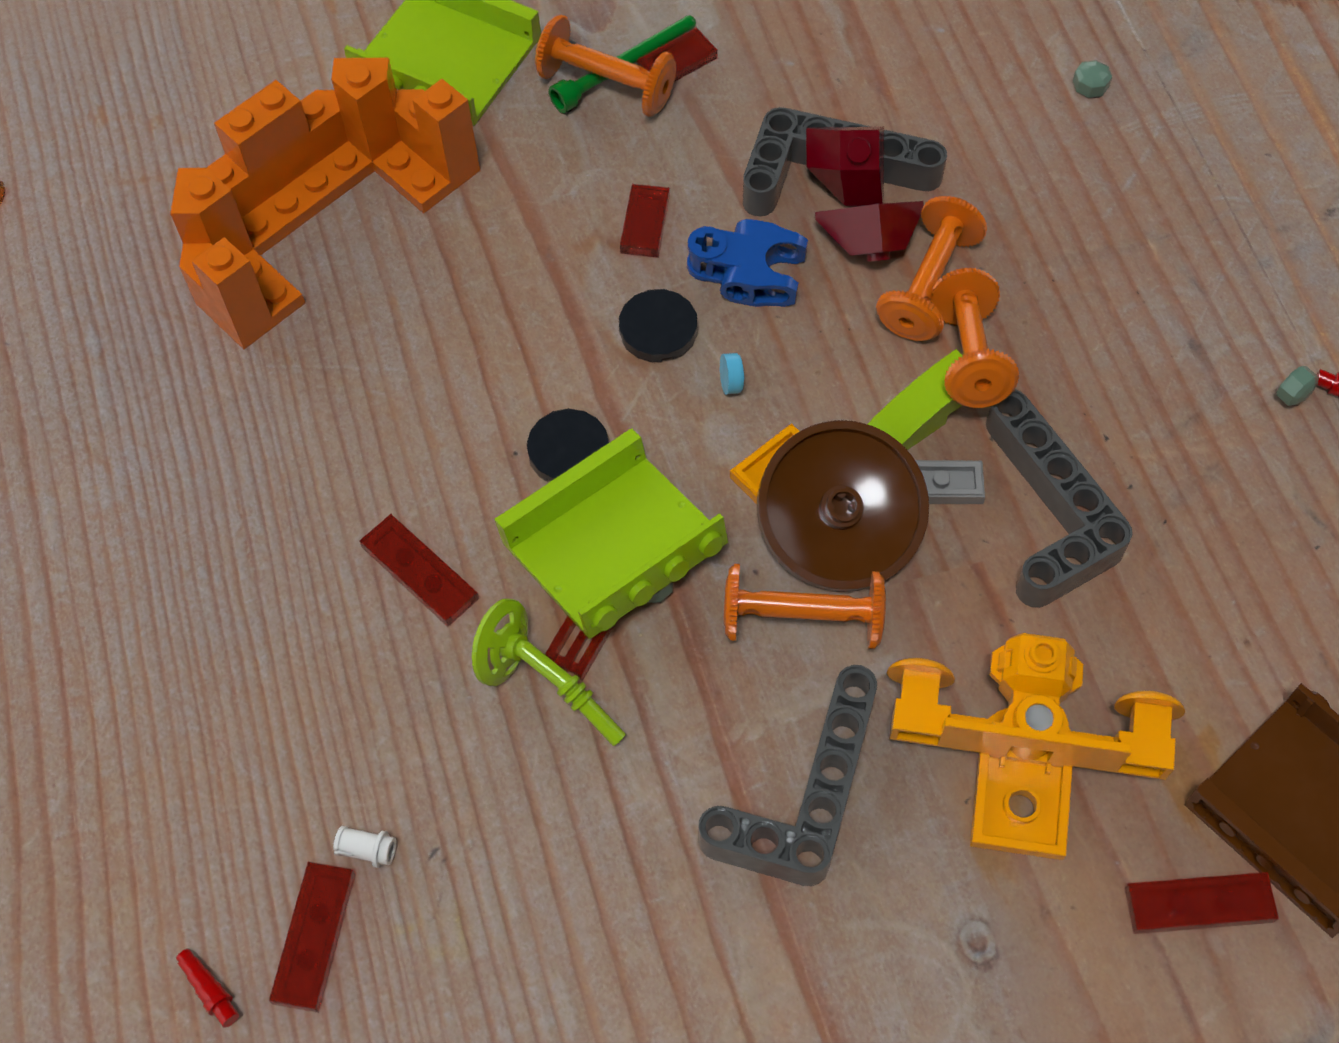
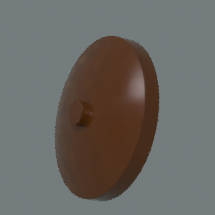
(842, 505)

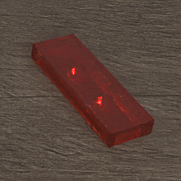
(419, 570)
(1201, 903)
(312, 937)

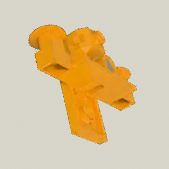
(1030, 742)

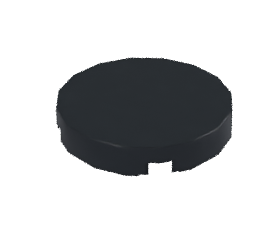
(658, 325)
(563, 441)

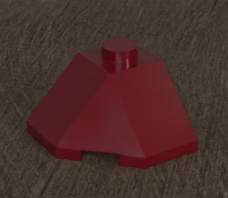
(848, 162)
(872, 228)

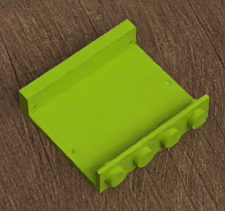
(460, 41)
(609, 534)

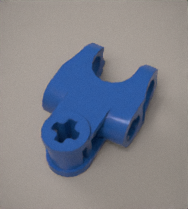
(744, 259)

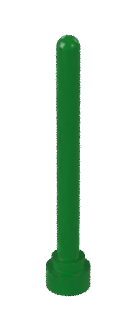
(568, 93)

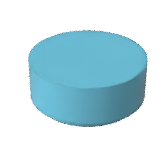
(731, 373)

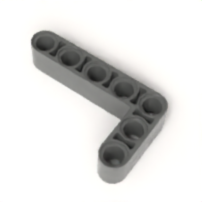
(782, 140)
(1061, 499)
(819, 794)

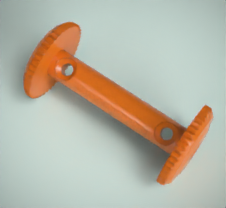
(555, 48)
(953, 224)
(980, 375)
(806, 606)

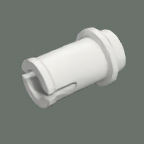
(365, 846)

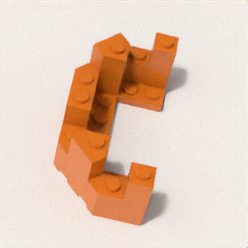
(293, 161)

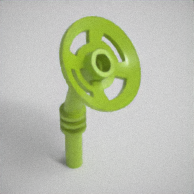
(513, 646)

